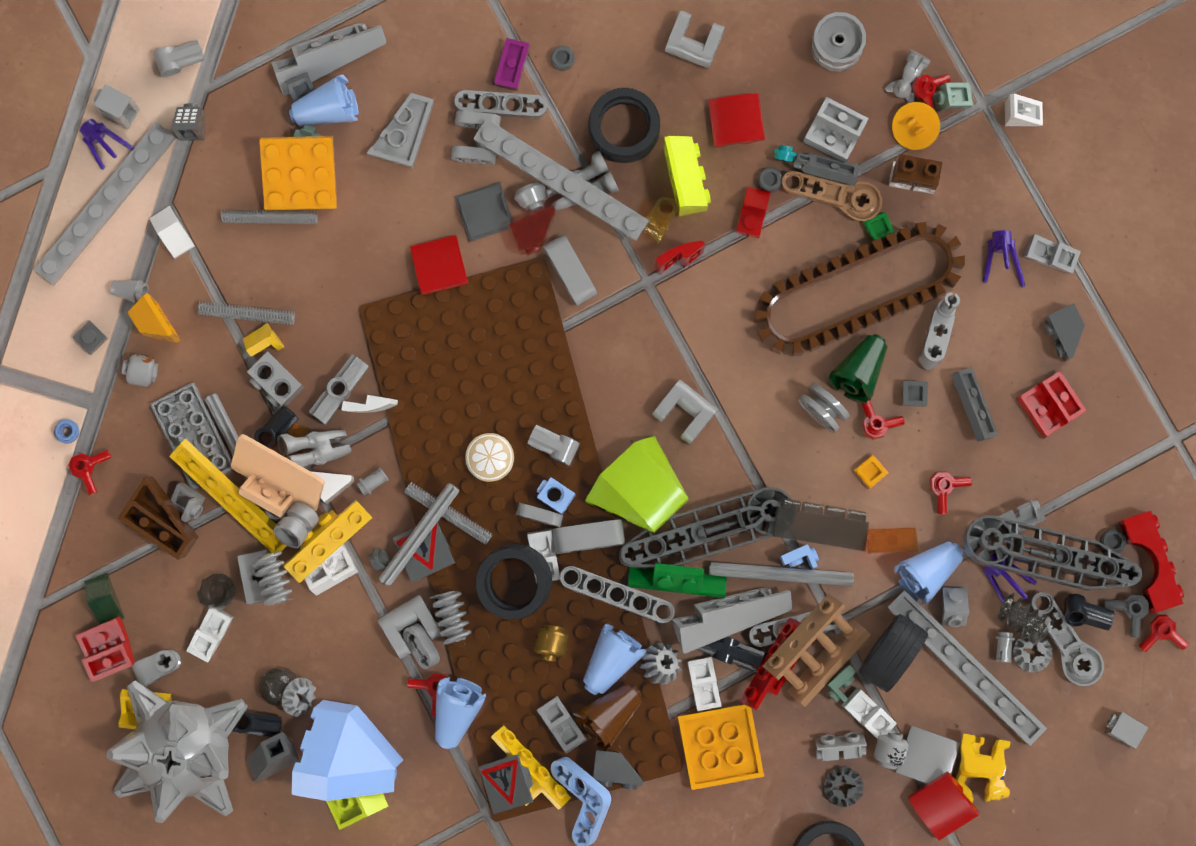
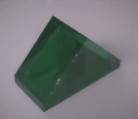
(102, 598)

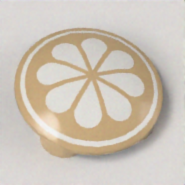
(489, 457)

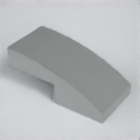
(1052, 254)
(561, 725)

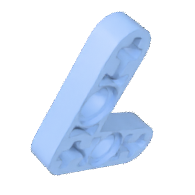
(594, 796)

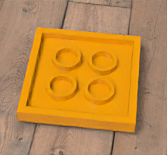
(298, 173)
(720, 746)

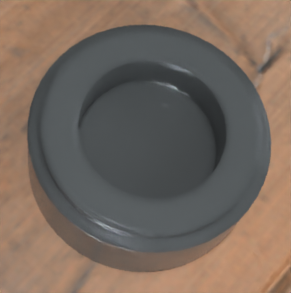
(562, 58)
(770, 179)
(1114, 540)

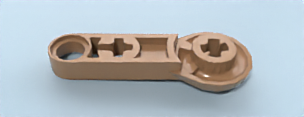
(838, 195)

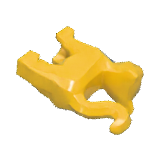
(983, 766)

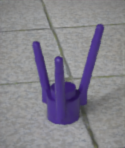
(94, 133)
(1003, 243)
(997, 572)

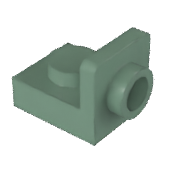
(952, 96)
(844, 679)

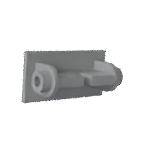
(1027, 513)
(851, 744)

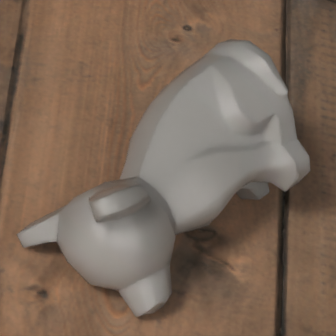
(913, 68)

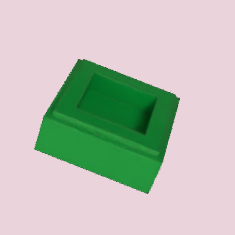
(878, 227)

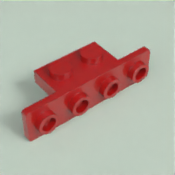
(763, 680)

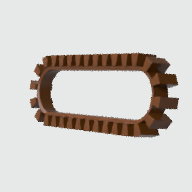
(849, 258)

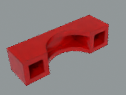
(1162, 590)

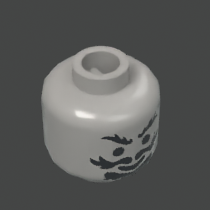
(891, 750)

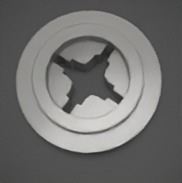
(1023, 659)
(291, 701)

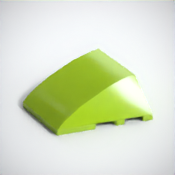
(640, 486)

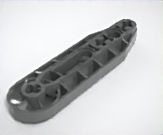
(695, 535)
(1064, 557)

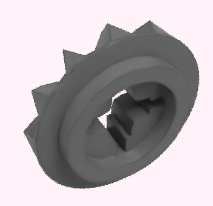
(834, 779)

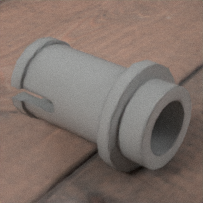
(372, 481)
(1004, 646)

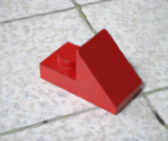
(753, 212)

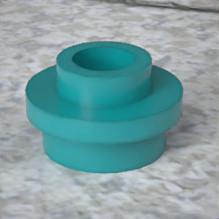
(784, 153)

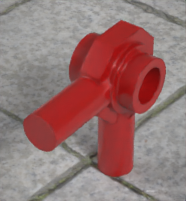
(925, 86)
(875, 425)
(83, 466)
(942, 484)
(1163, 629)
(430, 686)

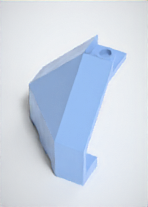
(343, 756)

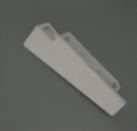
(328, 53)
(728, 616)

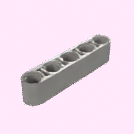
(606, 588)

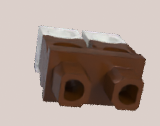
(916, 170)

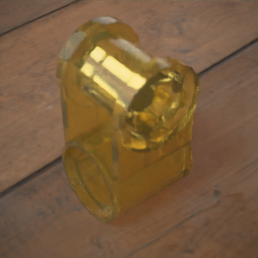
(659, 221)

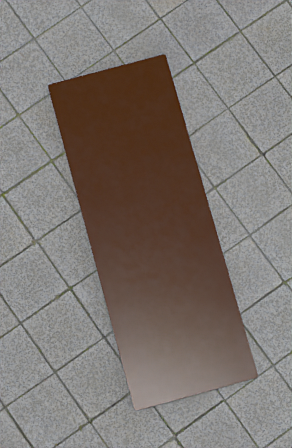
(500, 365)

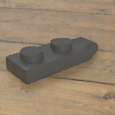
(827, 168)

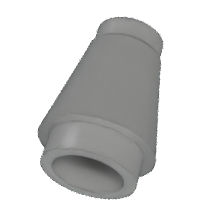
(130, 290)

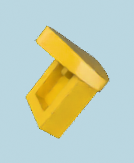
(261, 339)

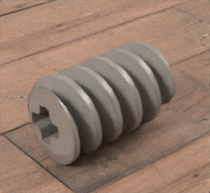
(272, 579)
(451, 617)

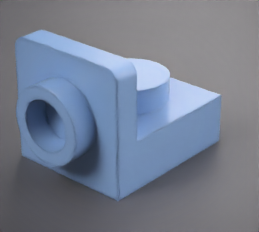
(795, 557)

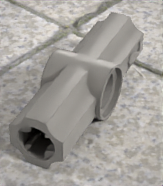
(329, 402)

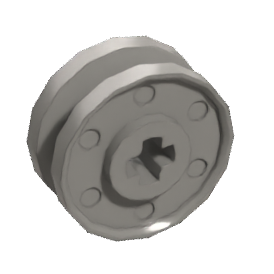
(823, 407)

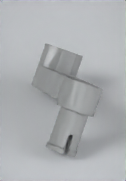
(942, 318)

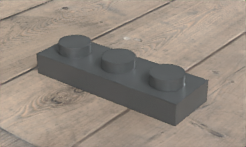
(974, 404)

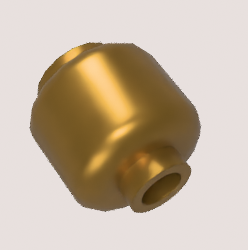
(551, 642)

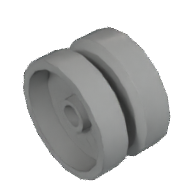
(851, 39)

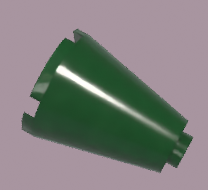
(860, 369)

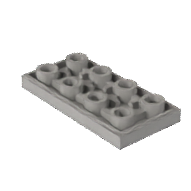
(187, 417)

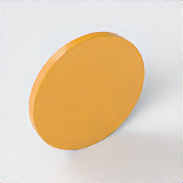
(916, 126)

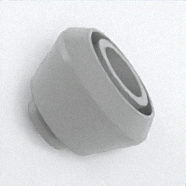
(531, 196)

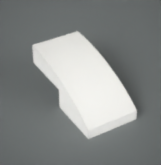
(373, 404)
(543, 543)
(209, 634)
(704, 685)
(868, 713)

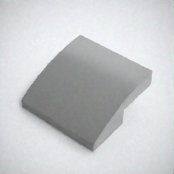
(835, 130)
(928, 755)

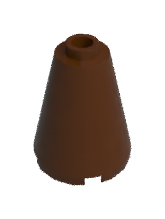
(609, 715)

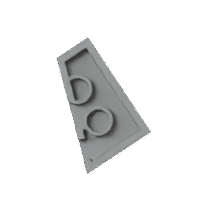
(404, 134)

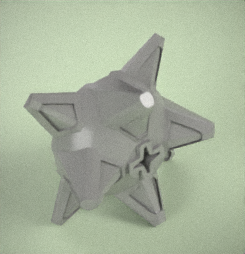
(176, 752)

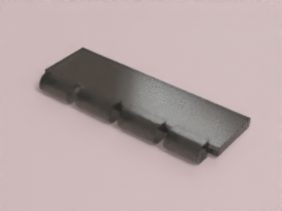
(825, 529)

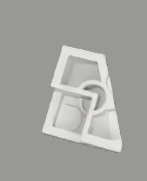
(332, 571)

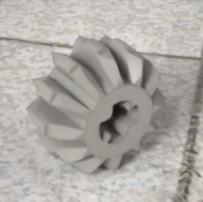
(659, 655)

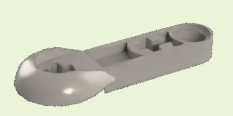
(1071, 647)

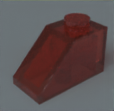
(533, 230)

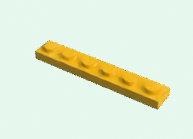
(227, 495)

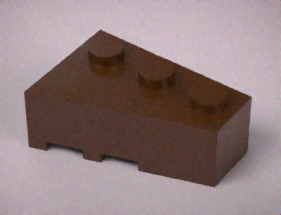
(158, 519)

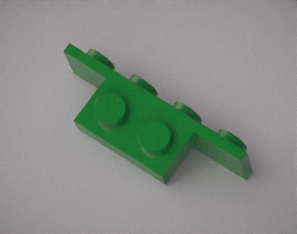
(678, 580)

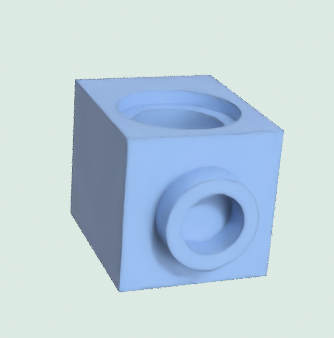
(560, 505)

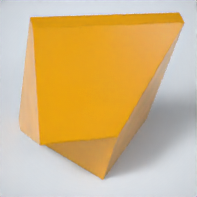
(151, 320)

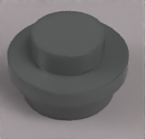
(379, 559)

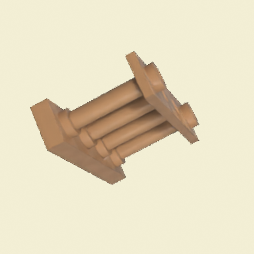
(831, 658)

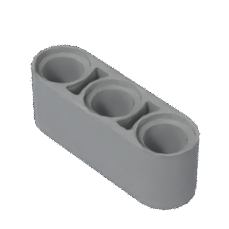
(570, 270)
(588, 536)

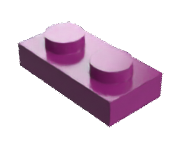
(511, 64)

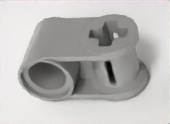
(153, 668)

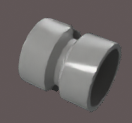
(296, 524)

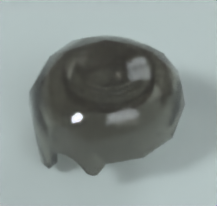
(217, 592)
(274, 683)

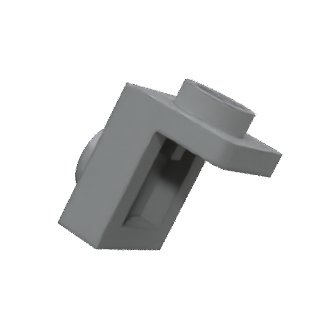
(187, 501)
(955, 606)

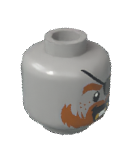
(140, 370)

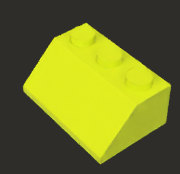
(686, 175)
(353, 809)

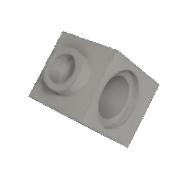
(1125, 729)

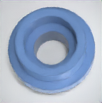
(59, 431)

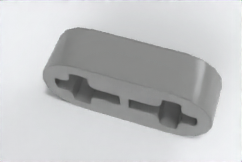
(539, 515)
(421, 646)

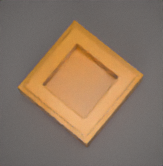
(871, 471)

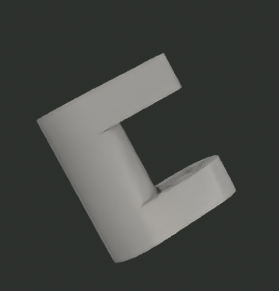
(690, 49)
(476, 154)
(692, 403)
(404, 616)

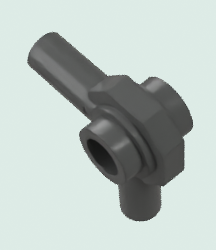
(1135, 607)

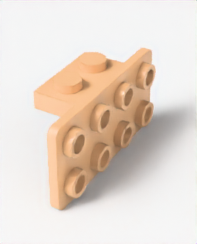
(273, 479)

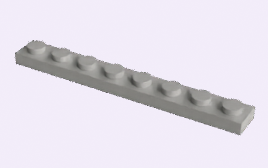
(561, 180)
(104, 203)
(970, 671)

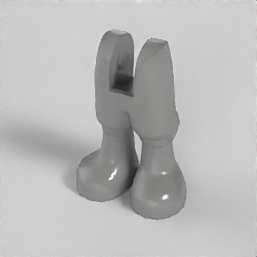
(596, 168)
(317, 441)

